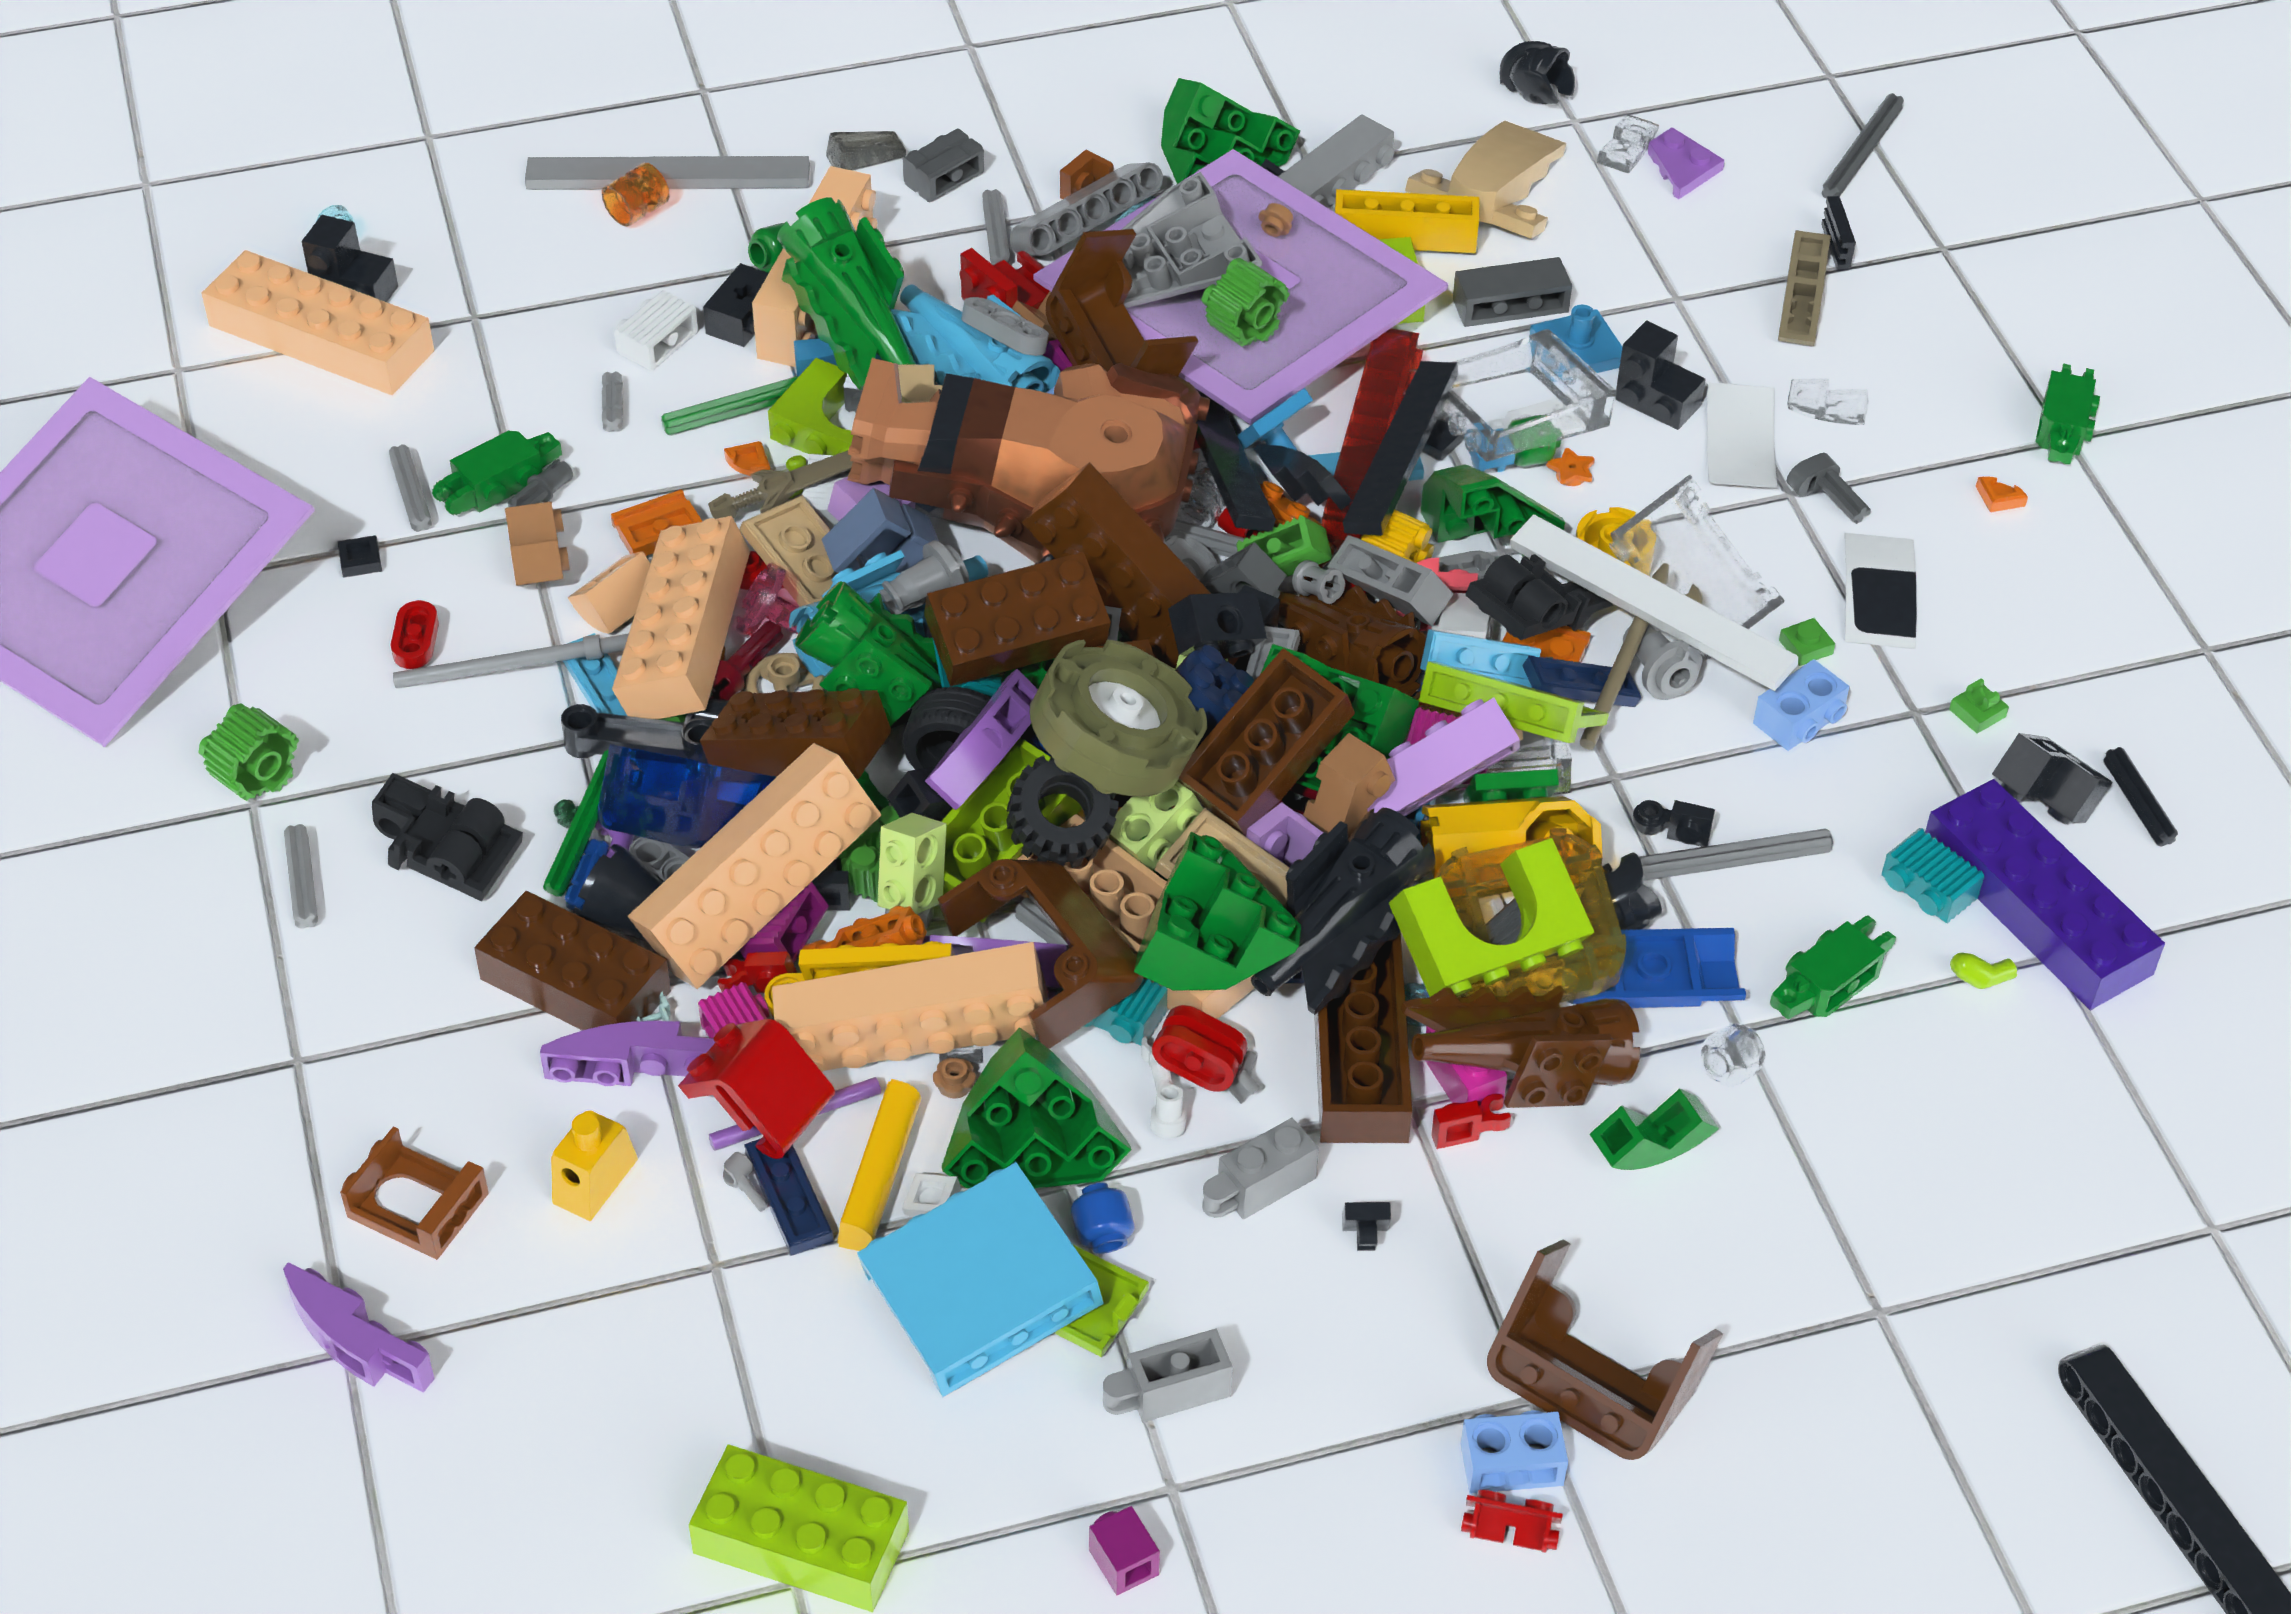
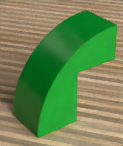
(1641, 1141)

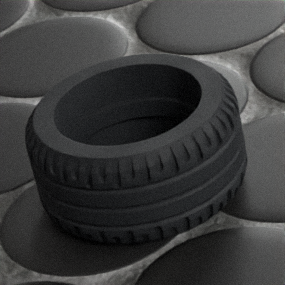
(936, 711)

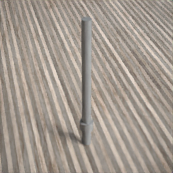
(591, 647)

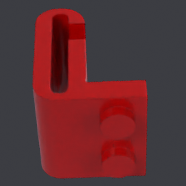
(983, 279)
(761, 1081)

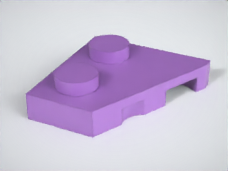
(1683, 161)

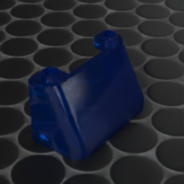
(672, 796)

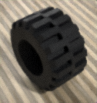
(1046, 839)

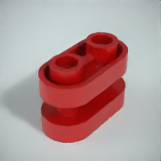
(1200, 1048)

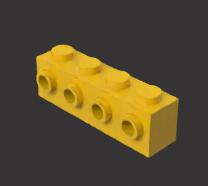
(1430, 220)

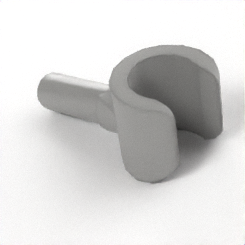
(1243, 1083)
(735, 1174)

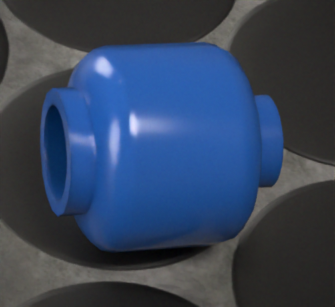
(1102, 1218)

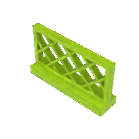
(1523, 706)

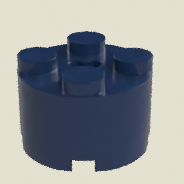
(1214, 684)

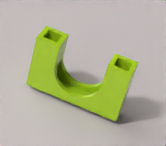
(805, 411)
(1454, 958)

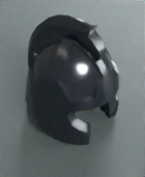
(1533, 67)
(1631, 899)

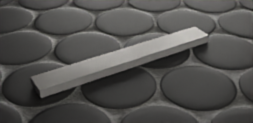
(678, 171)

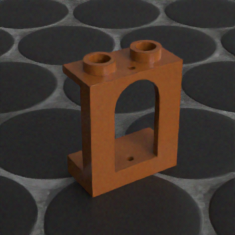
(389, 1159)

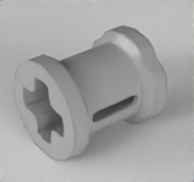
(1319, 578)

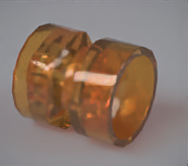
(635, 194)

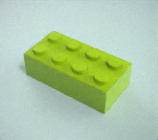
(979, 829)
(799, 1527)

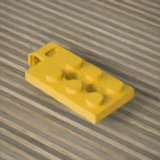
(851, 959)

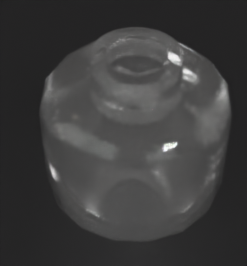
(1732, 1055)

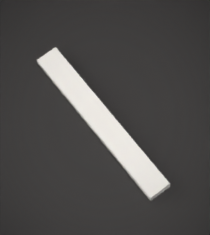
(1655, 603)

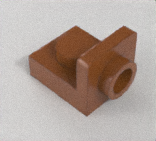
(1083, 171)

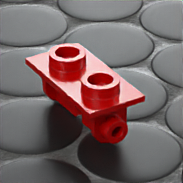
(1494, 1514)

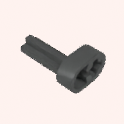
(1823, 473)

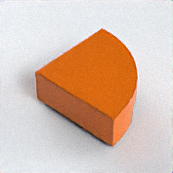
(747, 458)
(1999, 495)

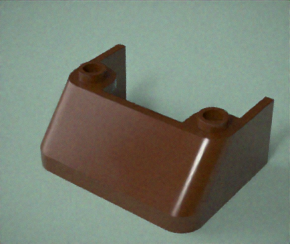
(1091, 316)
(1091, 973)
(1586, 1388)

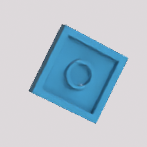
(1587, 336)
(1270, 426)

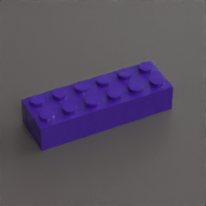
(2048, 895)

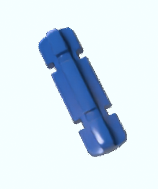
(593, 851)

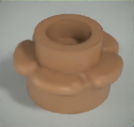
(1276, 220)
(958, 1085)

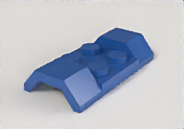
(1676, 968)

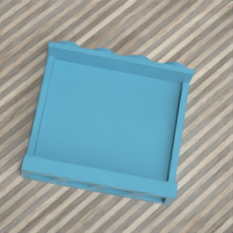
(981, 1278)

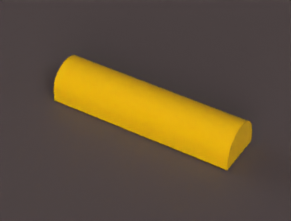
(879, 1165)

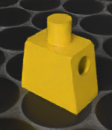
(590, 1164)

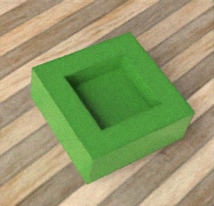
(1807, 641)

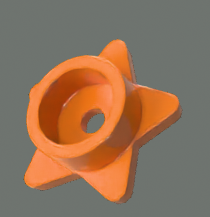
(1571, 468)

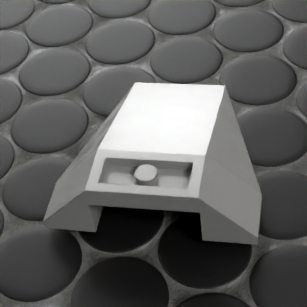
(1181, 244)

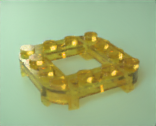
(1581, 974)

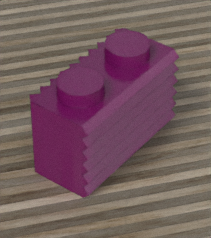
(791, 926)

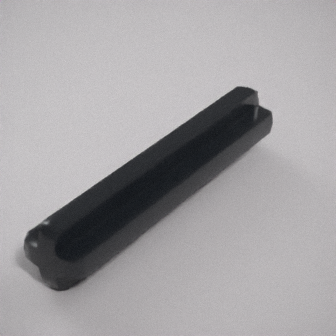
(2140, 796)

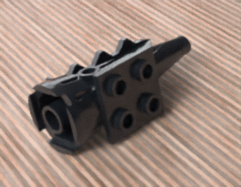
(1344, 900)

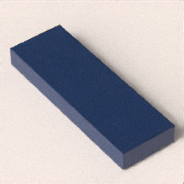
(1577, 680)
(790, 1199)

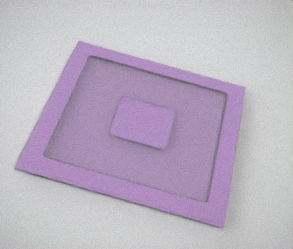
(1339, 283)
(122, 555)

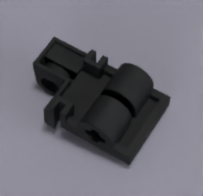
(1531, 599)
(443, 838)

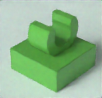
(1979, 706)

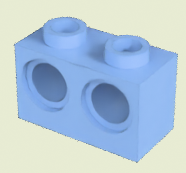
(1801, 705)
(1515, 1462)

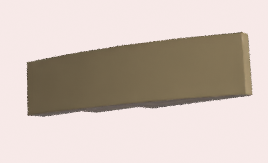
(1804, 288)

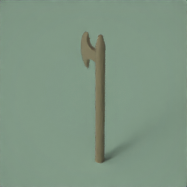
(1623, 662)

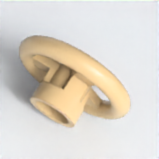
(783, 672)

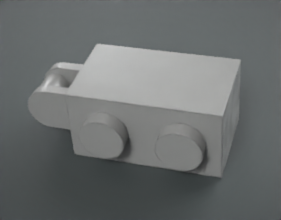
(1261, 1171)
(1171, 1377)

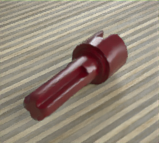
(731, 673)

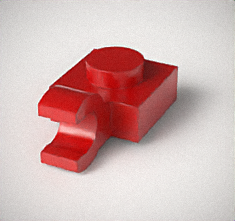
(756, 970)
(1464, 1121)

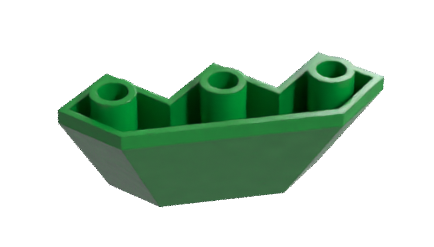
(1206, 125)
(1471, 502)
(1379, 717)
(1213, 923)
(1036, 1115)

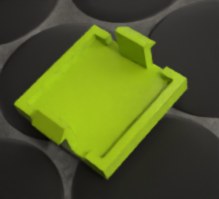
(1120, 1295)

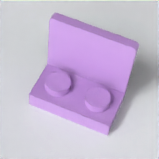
(1284, 834)

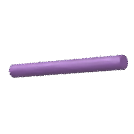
(841, 1098)

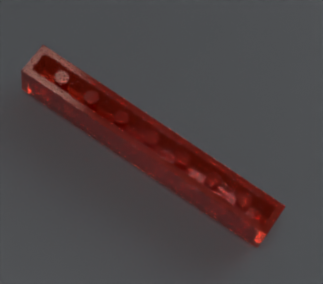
(1380, 392)

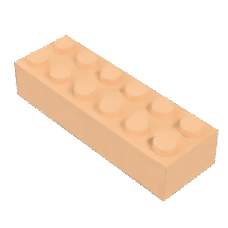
(775, 307)
(318, 322)
(682, 620)
(755, 865)
(1126, 897)
(913, 1007)

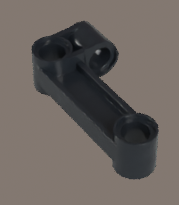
(593, 732)

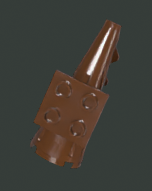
(1357, 636)
(1547, 1046)

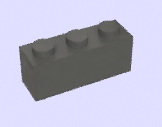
(1512, 291)

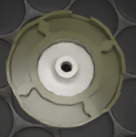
(1117, 718)

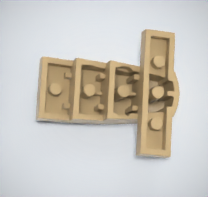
(1499, 173)

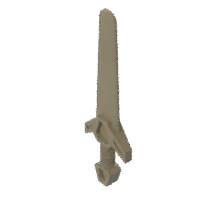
(779, 486)

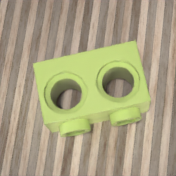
(1151, 818)
(911, 863)

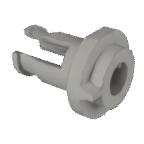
(938, 570)
(1668, 666)

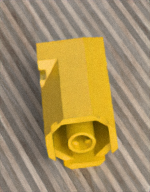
(1501, 824)

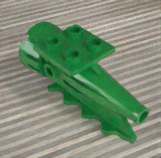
(845, 286)
(870, 650)

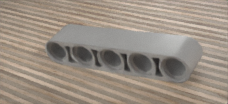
(1073, 208)

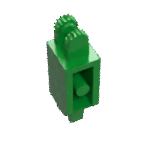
(2066, 414)
(494, 470)
(1832, 970)

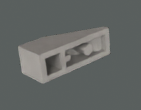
(1392, 577)

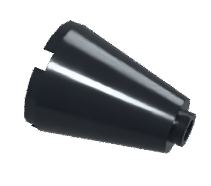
(615, 890)

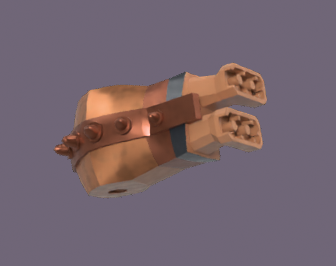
(997, 449)

